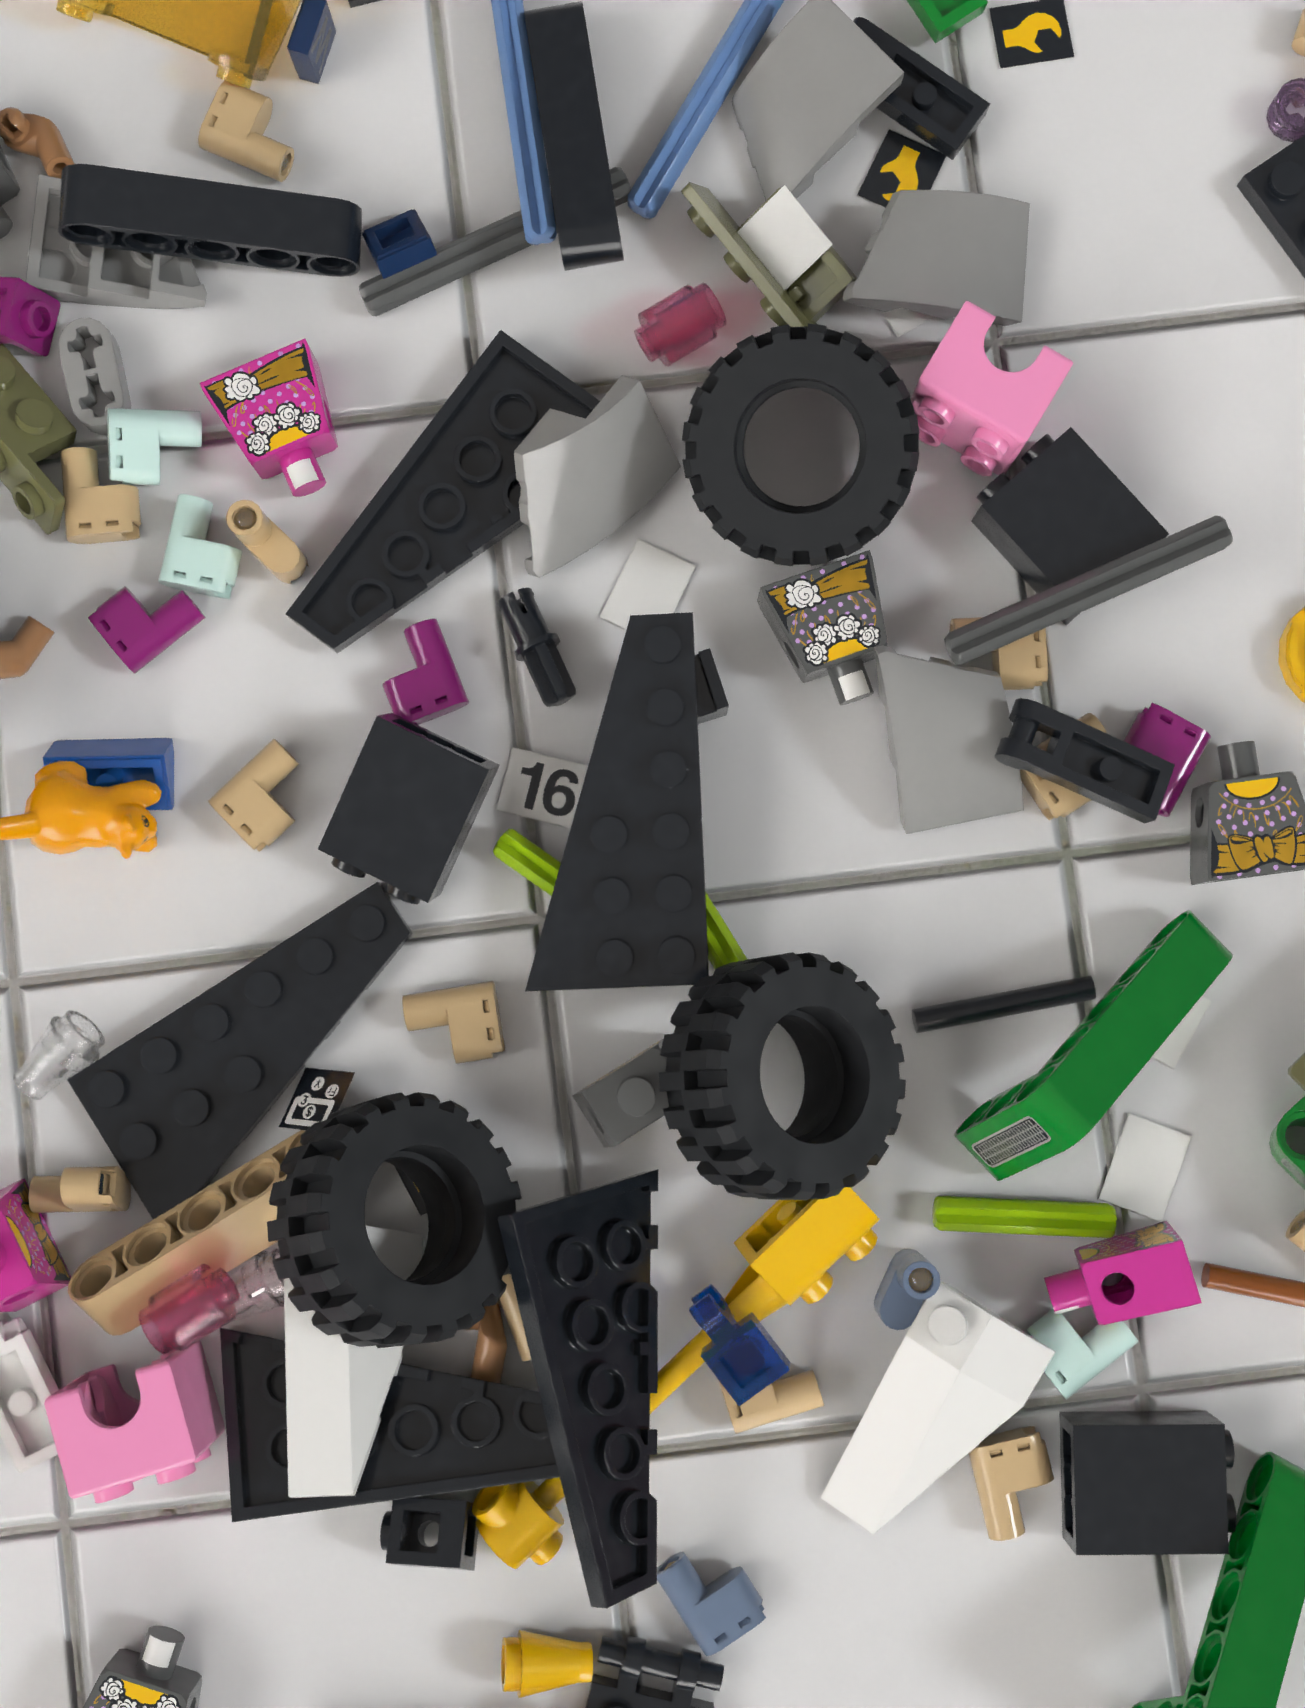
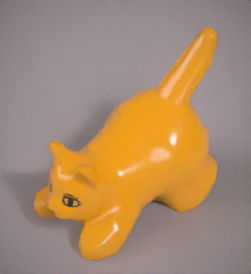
(71, 814)

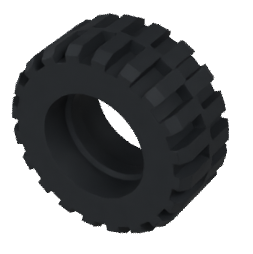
(748, 378)
(847, 1077)
(325, 1230)

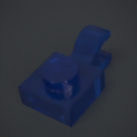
(741, 1351)

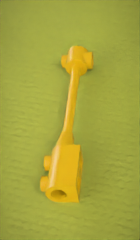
(787, 1260)

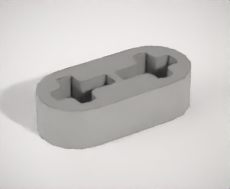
(82, 379)

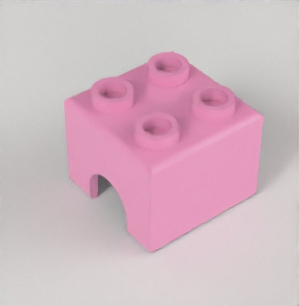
(975, 404)
(114, 1439)

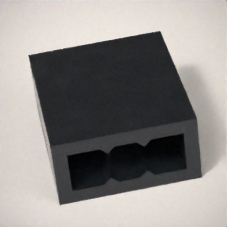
(1063, 514)
(407, 809)
(1146, 1483)

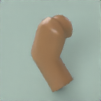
(35, 137)
(23, 649)
(490, 1346)

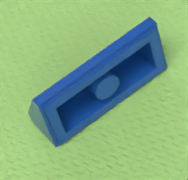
(122, 761)

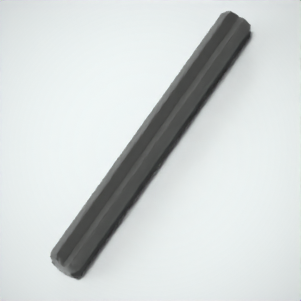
(461, 258)
(1088, 590)

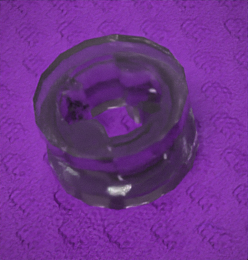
(1279, 121)

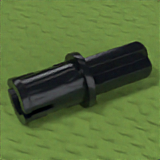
(537, 647)

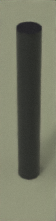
(1003, 1004)

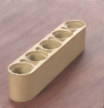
(213, 1227)

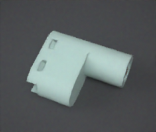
(137, 438)
(192, 561)
(1078, 1358)

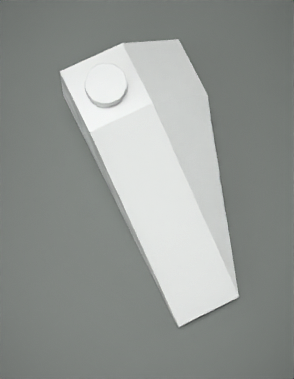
(338, 1387)
(940, 1398)

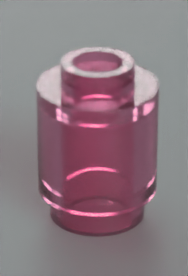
(679, 324)
(189, 1309)

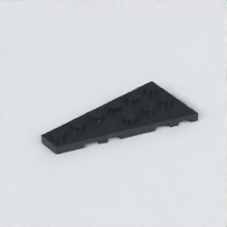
(633, 863)

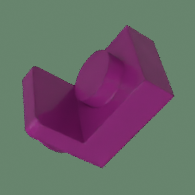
(27, 316)

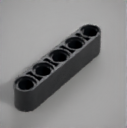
(573, 136)
(209, 220)

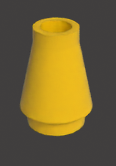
(543, 1663)

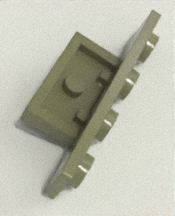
(805, 299)
(28, 433)

